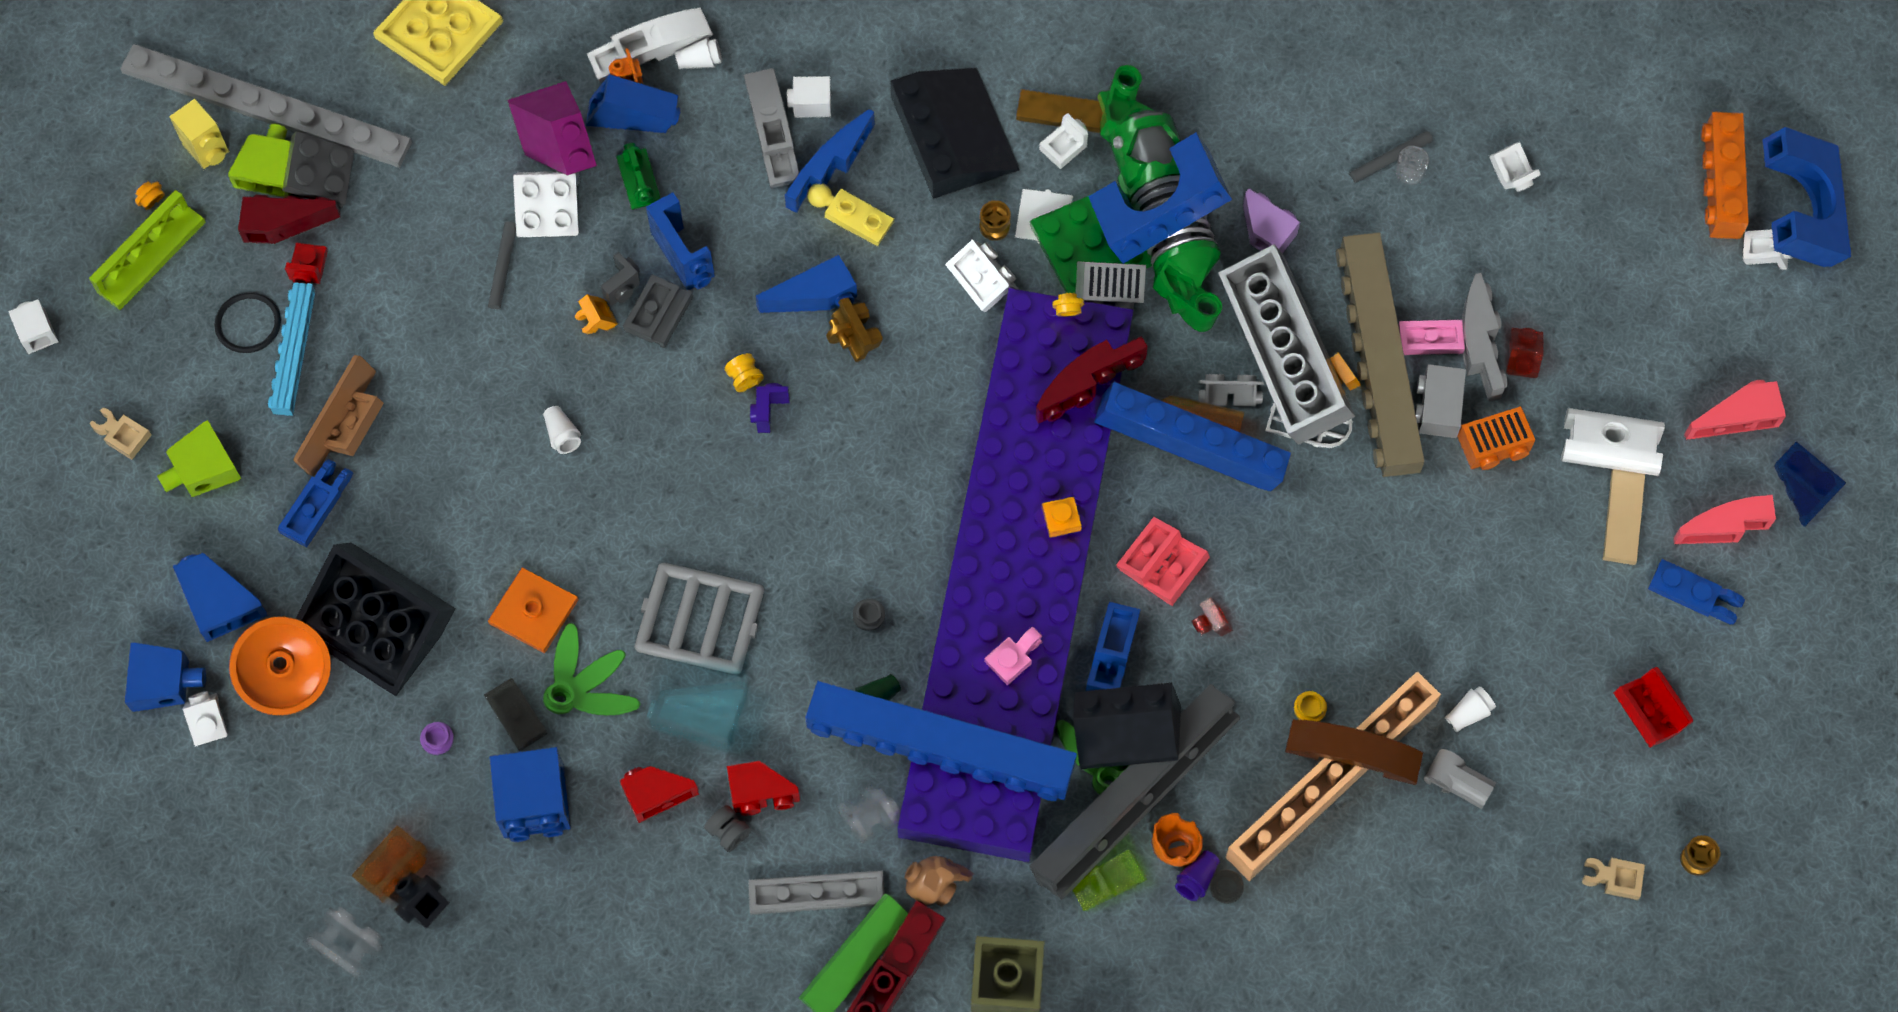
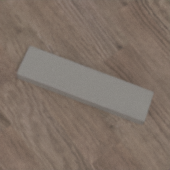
(815, 892)

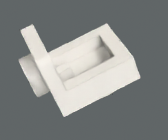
(1065, 141)
(1513, 167)
(204, 718)

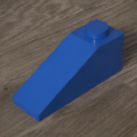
(810, 291)

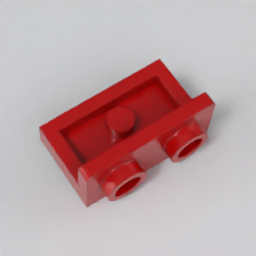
(1654, 707)

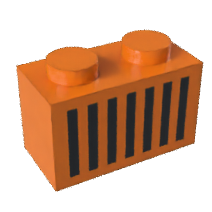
(1496, 439)

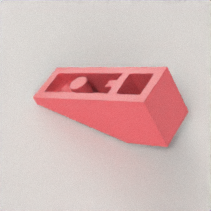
(1748, 409)

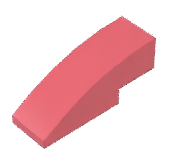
(1728, 521)

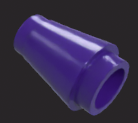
(1197, 876)

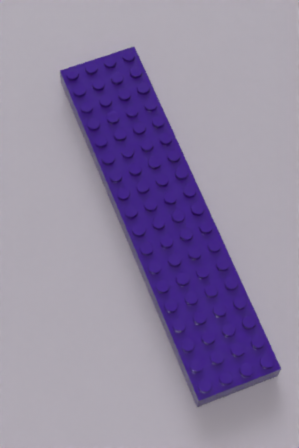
(1012, 573)

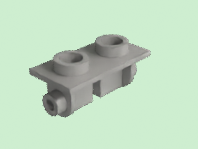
(1243, 390)

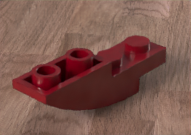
(1079, 379)
(899, 961)

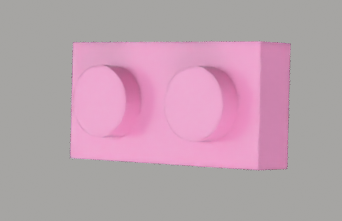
(1432, 337)

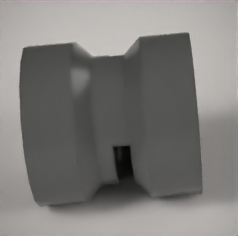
(727, 828)

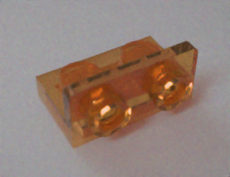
(390, 863)

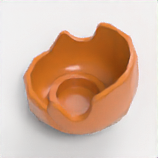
(1172, 829)

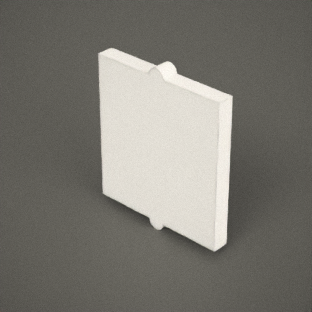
(1035, 204)

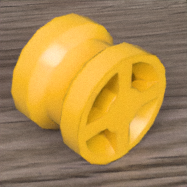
(744, 372)

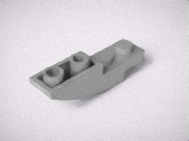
(772, 127)
(1480, 328)

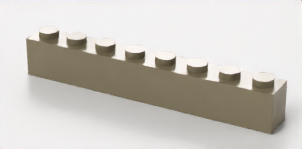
(1381, 355)

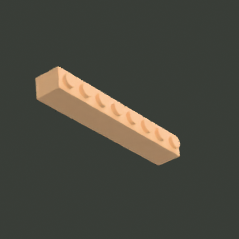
(1327, 781)

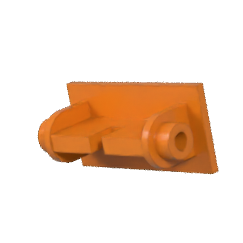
(626, 68)

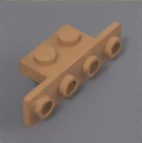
(343, 418)

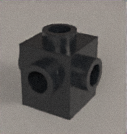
(418, 899)

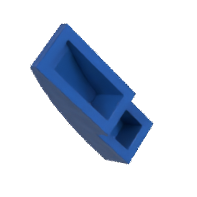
(1113, 647)

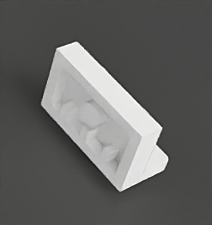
(981, 274)

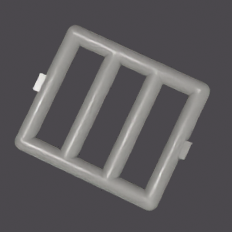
(705, 657)

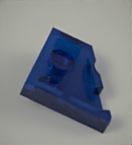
(1807, 481)

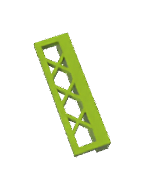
(149, 251)

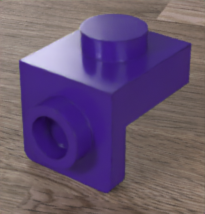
(765, 396)

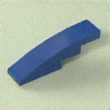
(834, 154)

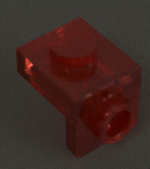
(1525, 352)

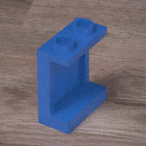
(664, 222)

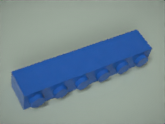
(1192, 437)

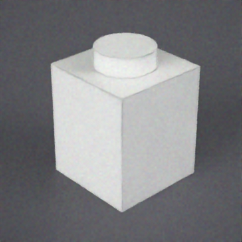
(810, 97)
(33, 326)

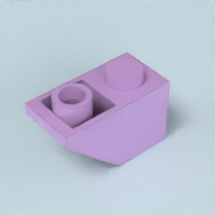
(1268, 223)

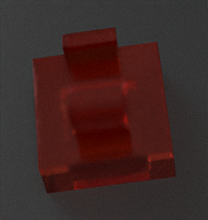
(1213, 619)

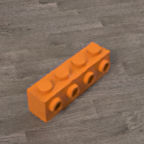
(1725, 175)

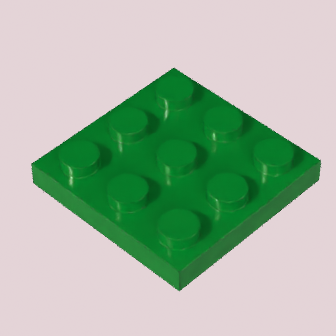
(1073, 236)

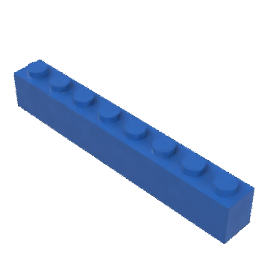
(940, 741)

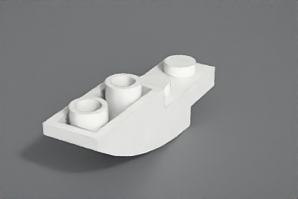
(652, 39)

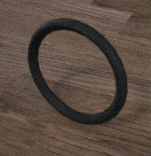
(277, 323)

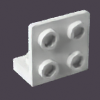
(546, 204)

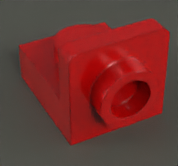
(307, 263)

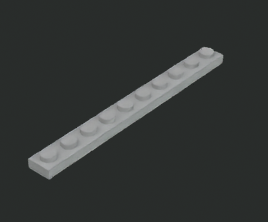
(265, 105)

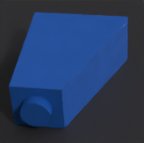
(632, 106)
(216, 597)

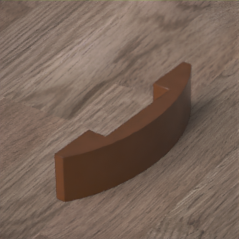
(1355, 748)

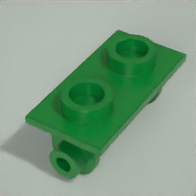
(638, 176)

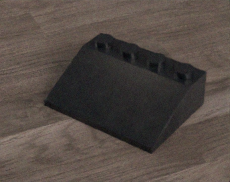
(952, 129)
(373, 616)

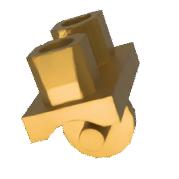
(849, 329)

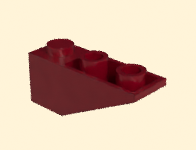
(278, 219)

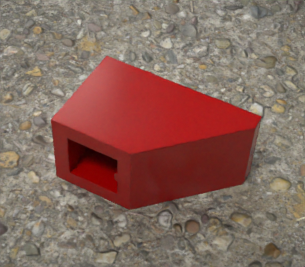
(755, 783)

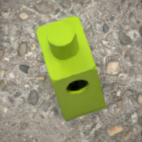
(262, 163)
(199, 463)

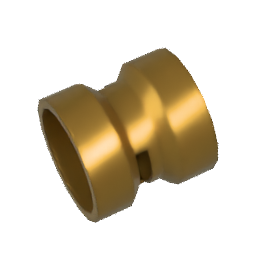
(995, 213)
(1704, 850)

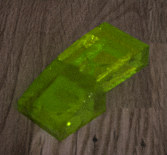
(1109, 880)

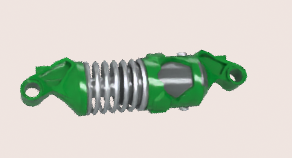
(1149, 178)

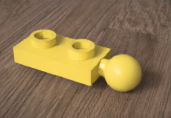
(851, 213)

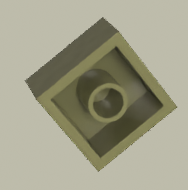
(1007, 975)

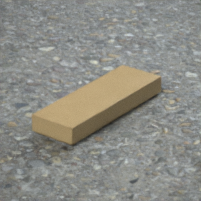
(1624, 517)

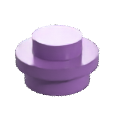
(436, 738)

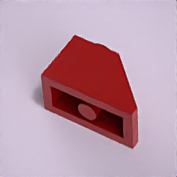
(655, 790)

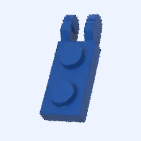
(314, 504)
(1694, 591)

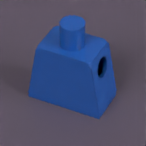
(159, 677)

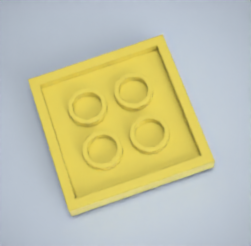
(438, 33)

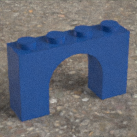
(1818, 169)
(1197, 194)

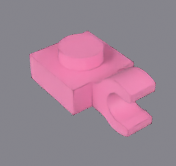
(1011, 658)

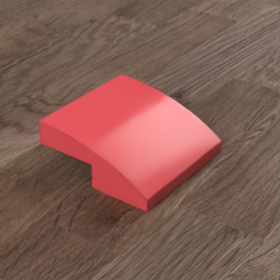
(1151, 552)

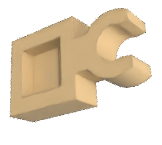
(122, 435)
(1620, 876)

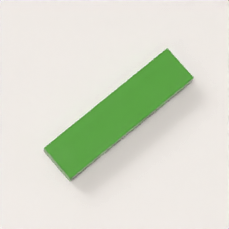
(855, 956)

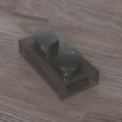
(515, 714)

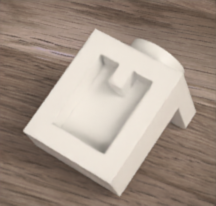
(1760, 249)

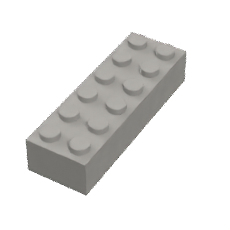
(1286, 345)

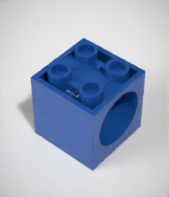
(530, 794)

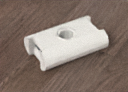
(1613, 442)

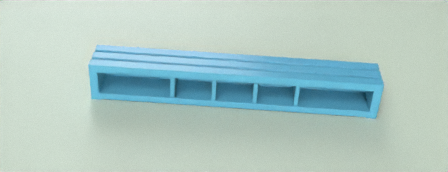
(292, 349)

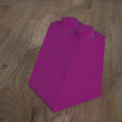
(553, 129)

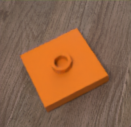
(533, 610)

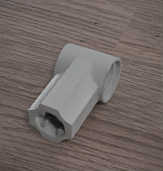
(1453, 776)

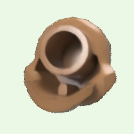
(933, 880)

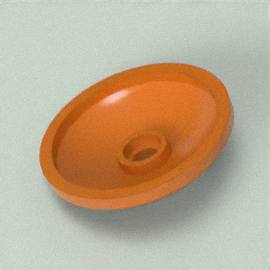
(273, 688)

